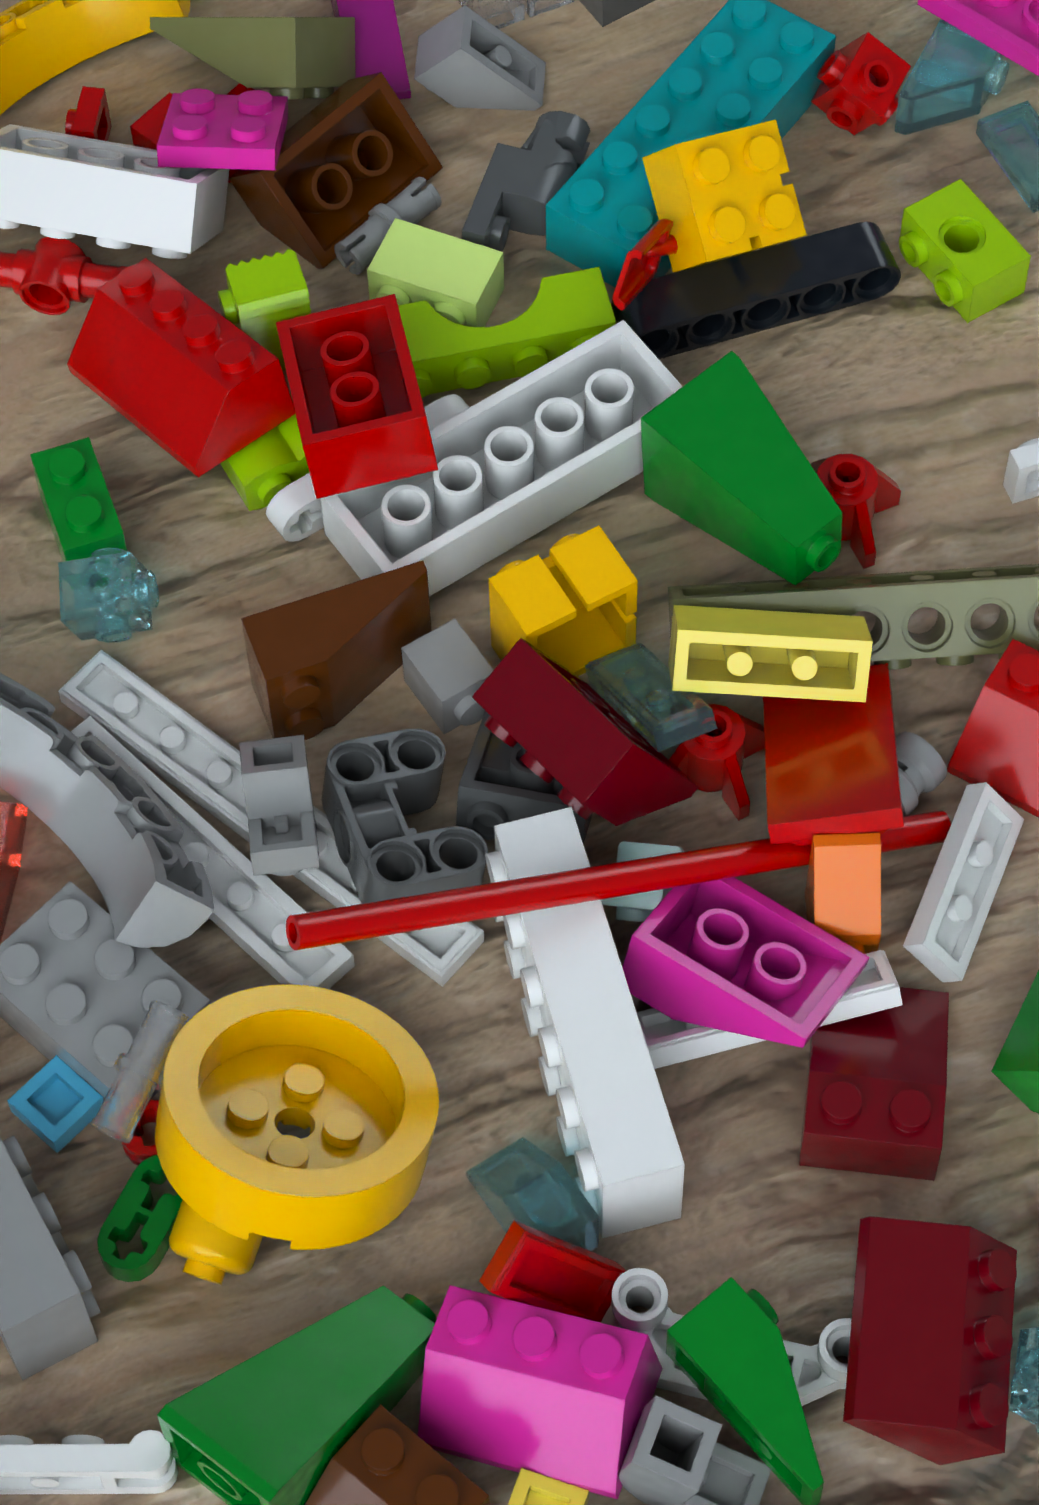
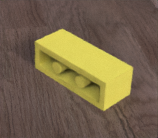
(769, 653)

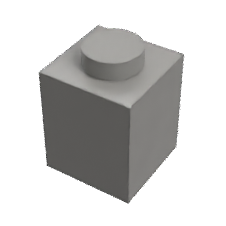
(444, 675)

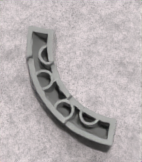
(105, 819)

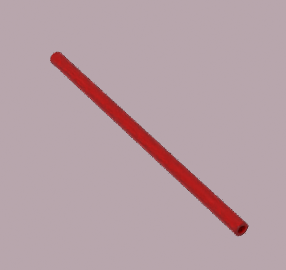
(577, 886)

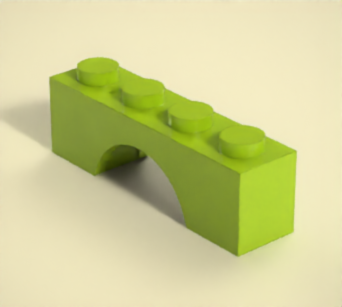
(457, 356)

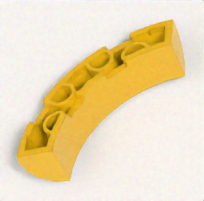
(54, 35)

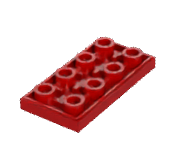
(832, 765)

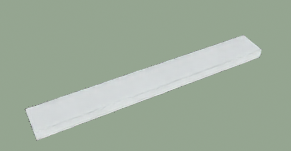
(210, 775)

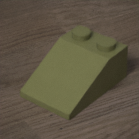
(279, 53)

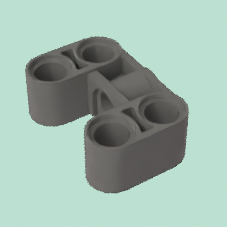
(365, 798)

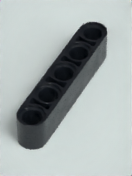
(762, 289)

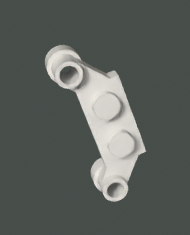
(813, 1367)

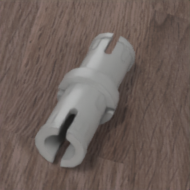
(409, 205)

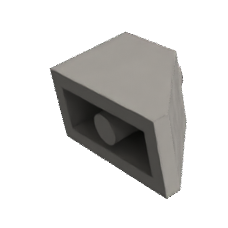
(478, 65)

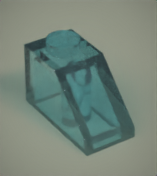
(949, 81)
(536, 1191)

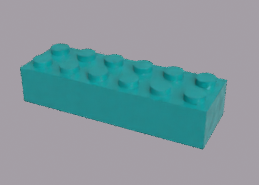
(736, 73)

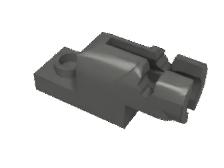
(526, 179)

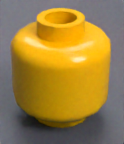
(210, 1249)

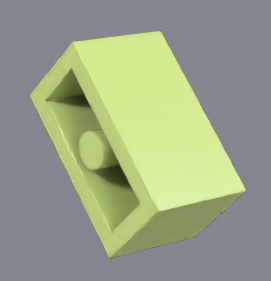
(448, 272)

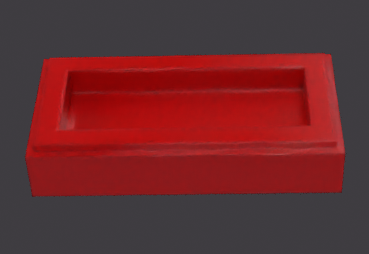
(551, 1274)

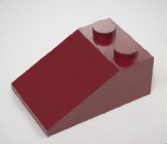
(879, 1090)

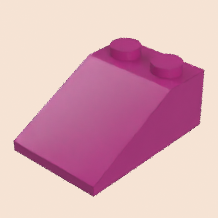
(739, 963)

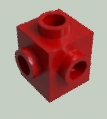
(860, 84)

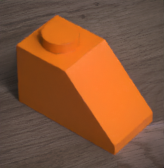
(846, 888)

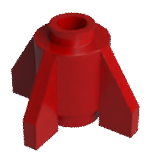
(859, 493)
(717, 757)

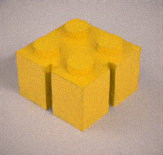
(724, 193)
(567, 604)

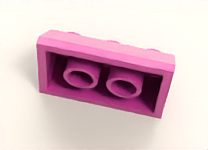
(534, 1389)

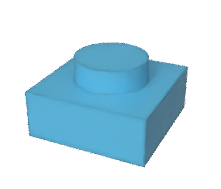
(56, 1104)

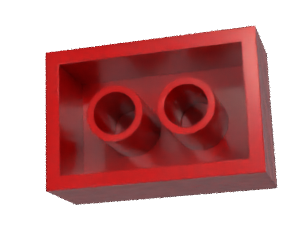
(356, 396)

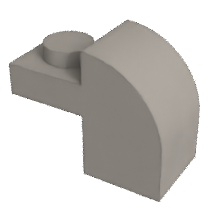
(279, 806)
(680, 1462)

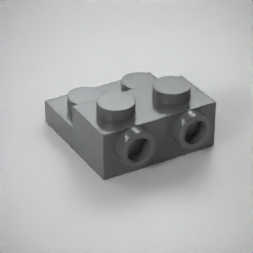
(502, 788)

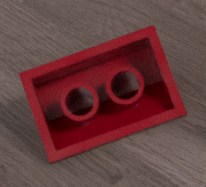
(577, 739)
(931, 1338)

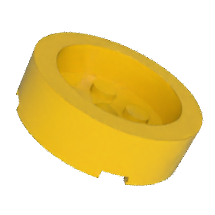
(304, 1062)

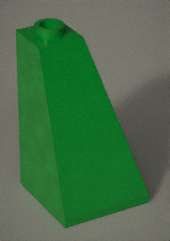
(738, 474)
(284, 1413)

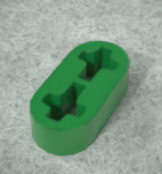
(127, 1216)

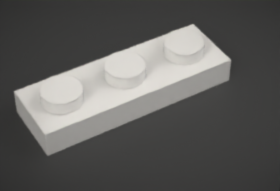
(963, 882)

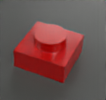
(91, 116)

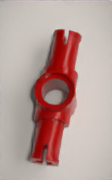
(53, 275)

